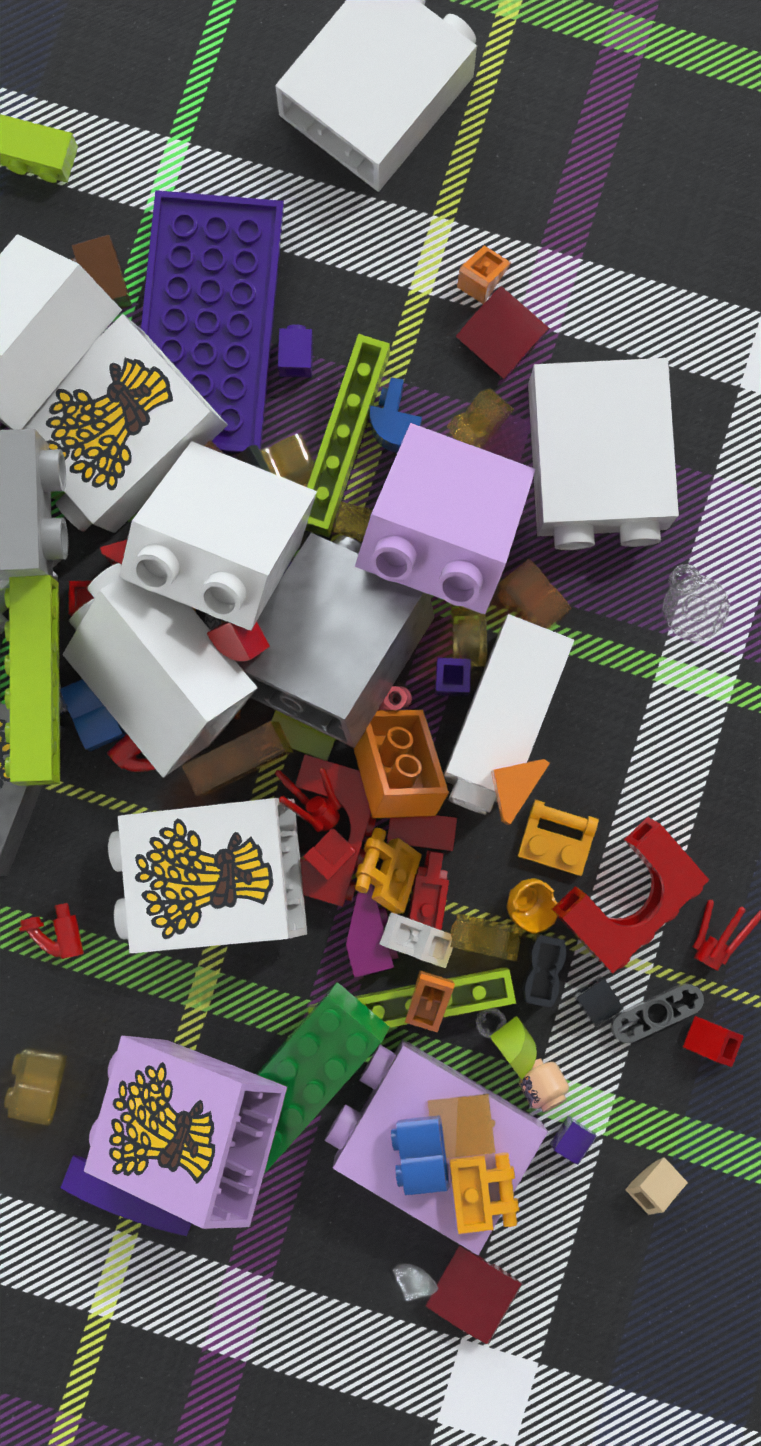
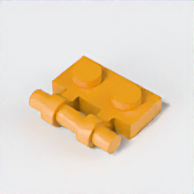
(396, 874)
(472, 1193)

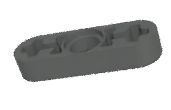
(675, 994)

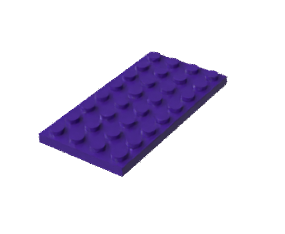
(215, 301)

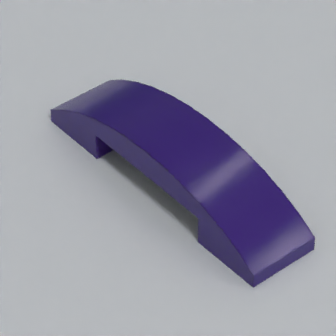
(118, 1201)

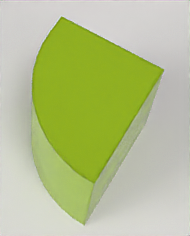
(516, 1046)

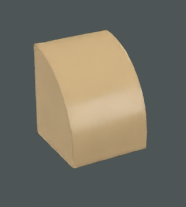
(656, 1186)

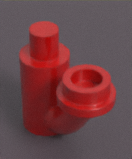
(125, 754)
(66, 931)

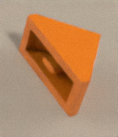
(482, 273)
(514, 786)
(429, 1001)

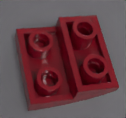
(502, 332)
(474, 1294)

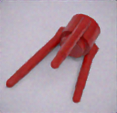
(321, 811)
(714, 951)

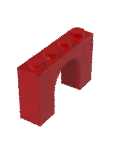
(351, 794)
(673, 883)

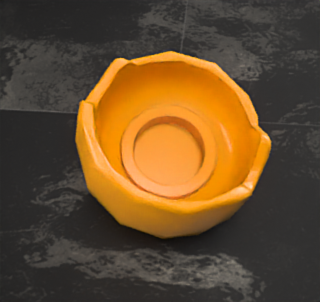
(531, 905)

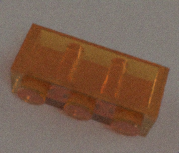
(237, 758)

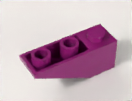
(365, 936)

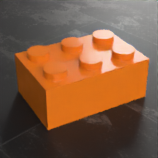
(400, 765)

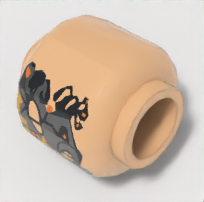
(544, 1086)

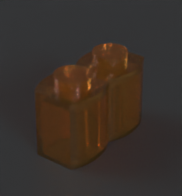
(533, 596)

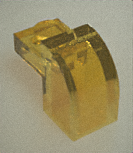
(480, 419)
(468, 635)
(486, 937)

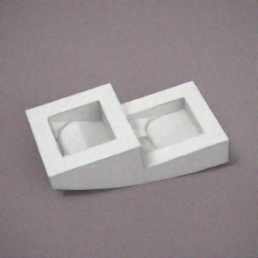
(417, 940)

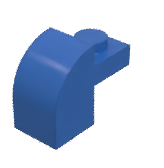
(387, 423)

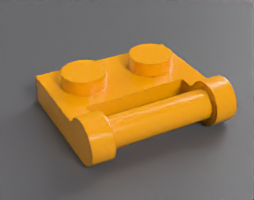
(555, 849)

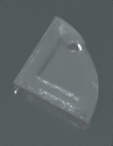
(414, 1281)

